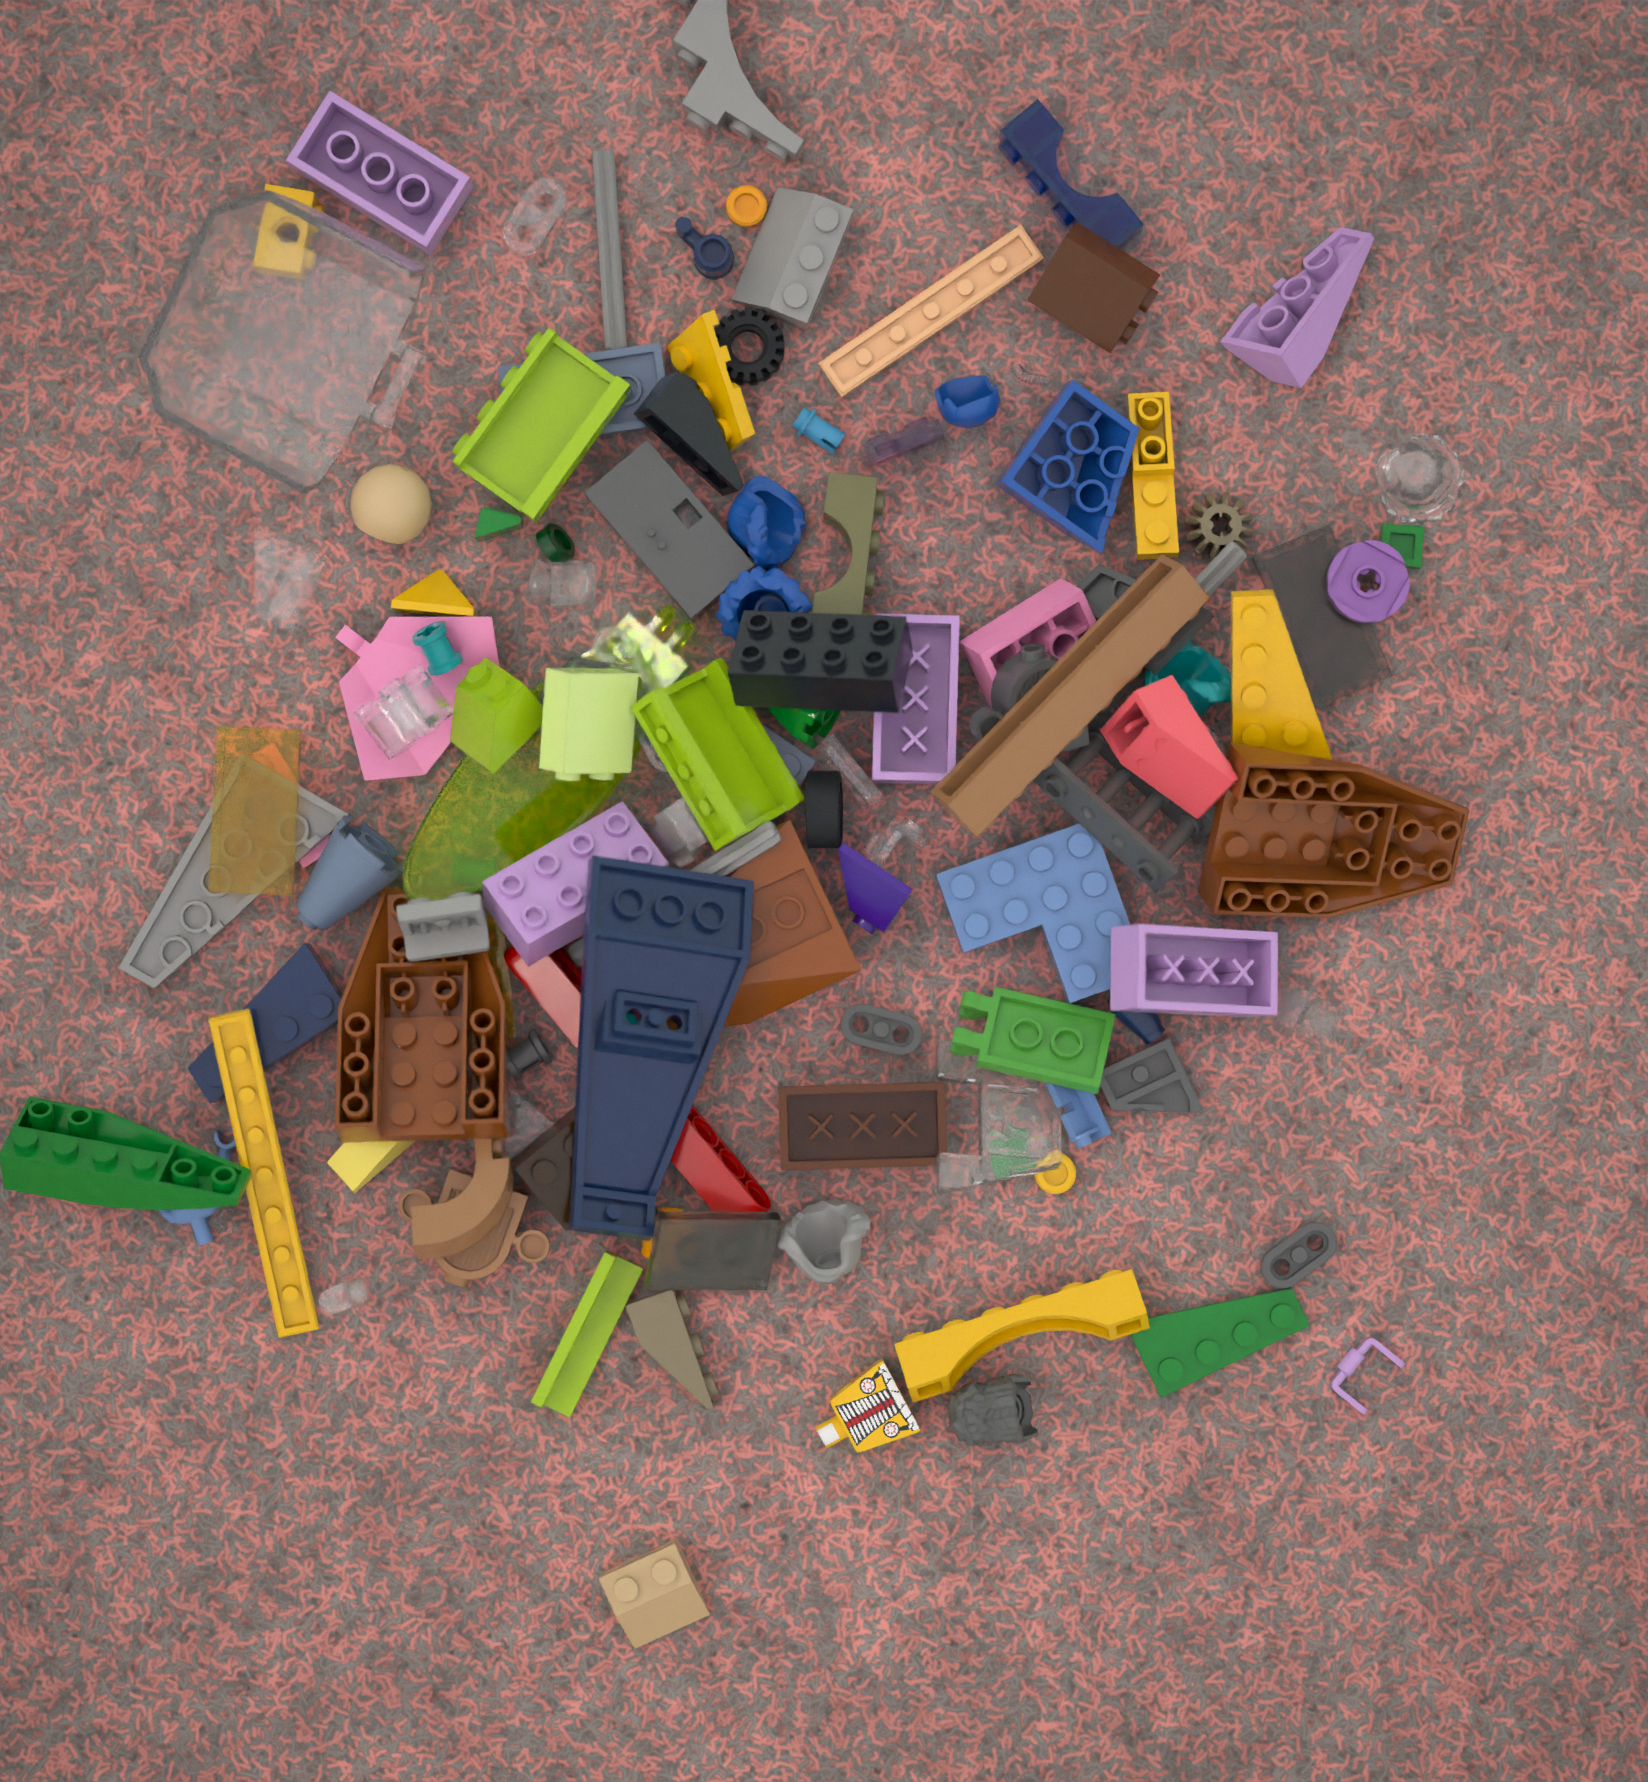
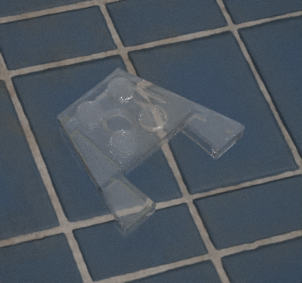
(1015, 1126)

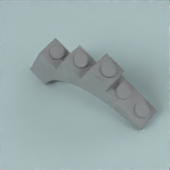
(721, 87)

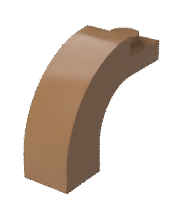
(469, 1217)

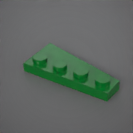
(1210, 1337)

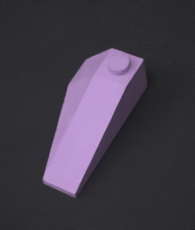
(1296, 325)

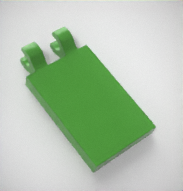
(1036, 1038)

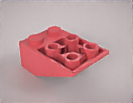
(1169, 747)

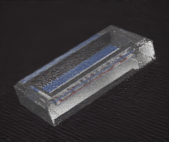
(852, 774)

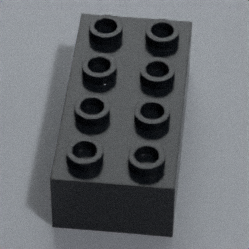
(820, 661)

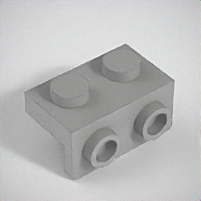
(444, 926)

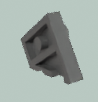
(1149, 1082)

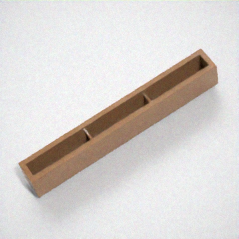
(1070, 695)

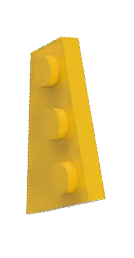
(702, 359)

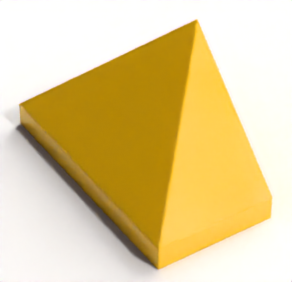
(435, 597)

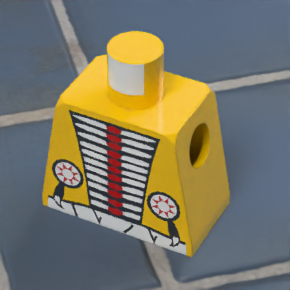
(869, 1411)

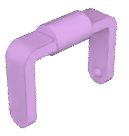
(1352, 1361)

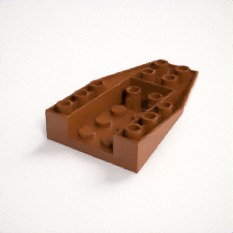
(1323, 838)
(793, 934)
(419, 1042)

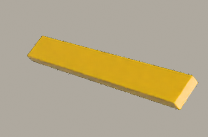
(268, 1186)

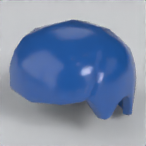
(967, 401)

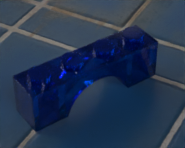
(1033, 142)

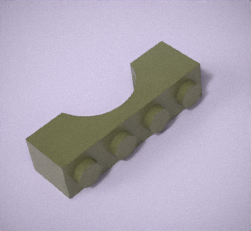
(850, 510)

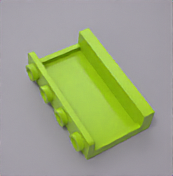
(540, 424)
(717, 754)

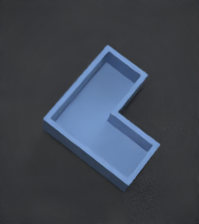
(1046, 883)

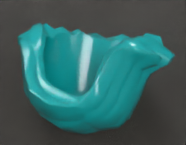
(1198, 676)

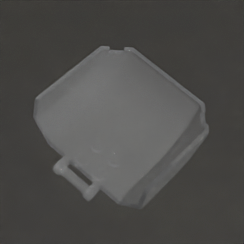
(282, 336)

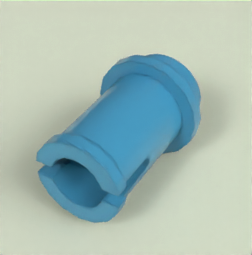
(818, 430)

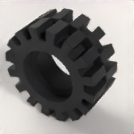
(767, 330)

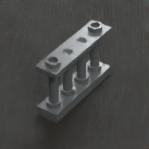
(1105, 824)

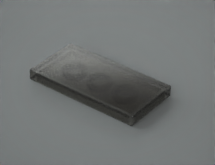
(1331, 650)

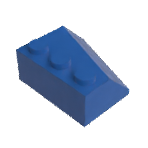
(1073, 465)

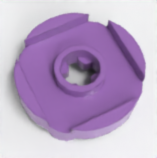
(1390, 576)

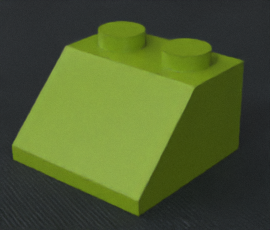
(493, 715)

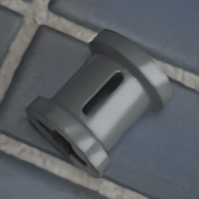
(527, 1055)

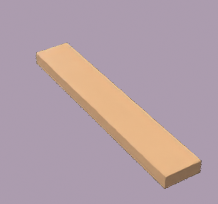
(931, 311)

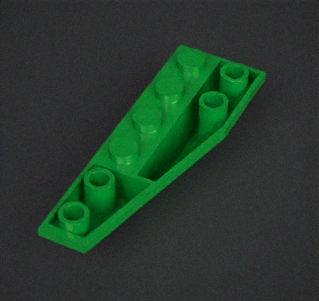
(112, 1162)

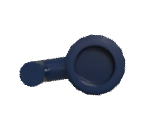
(711, 253)

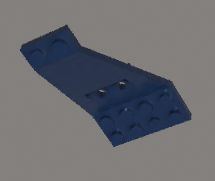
(663, 951)

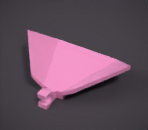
(392, 657)

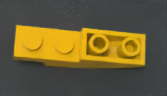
(1153, 476)

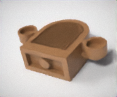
(495, 1247)

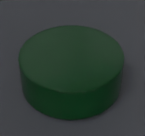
(555, 543)

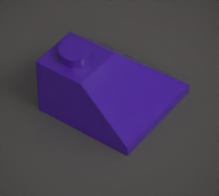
(870, 891)

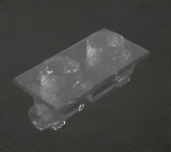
(349, 1294)

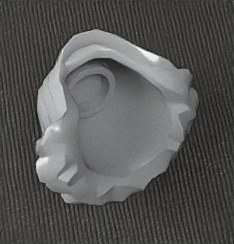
(825, 1239)

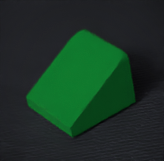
(496, 523)

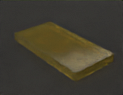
(255, 810)

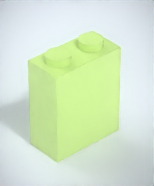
(588, 722)

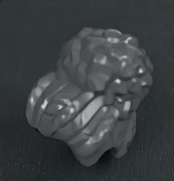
(992, 1411)

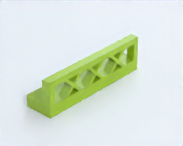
(587, 1334)

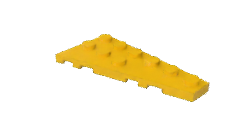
(1267, 684)

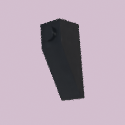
(688, 426)

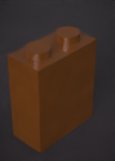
(1095, 288)

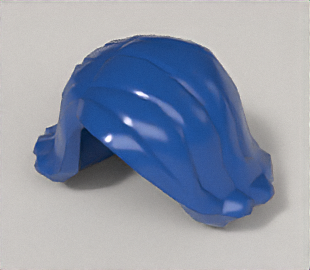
(766, 522)
(759, 592)

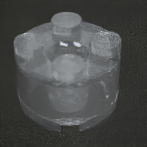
(404, 712)
(677, 833)

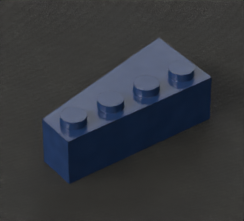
(286, 1016)

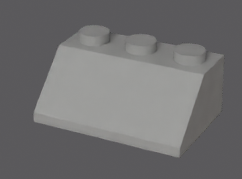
(793, 256)

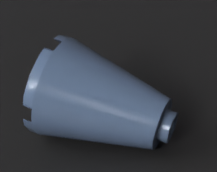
(347, 874)

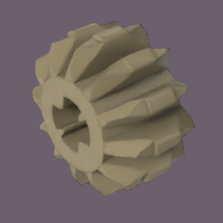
(1204, 524)

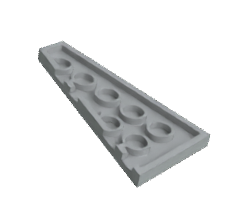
(190, 915)

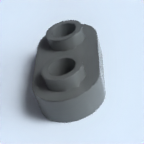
(881, 1028)
(1298, 1255)

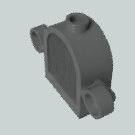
(1012, 683)

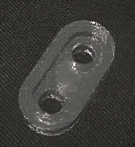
(532, 216)

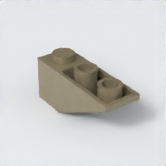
(665, 1336)

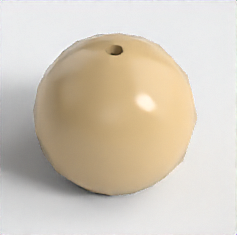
(391, 503)

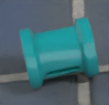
(437, 648)

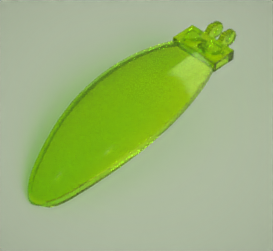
(498, 818)

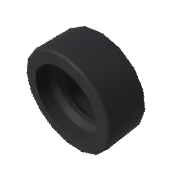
(824, 809)

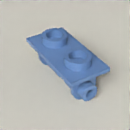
(1083, 1114)

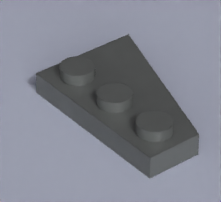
(1105, 586)

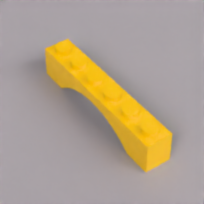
(1103, 1308)

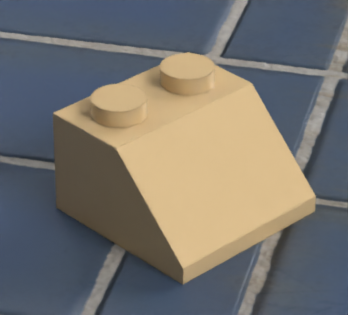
(654, 1593)

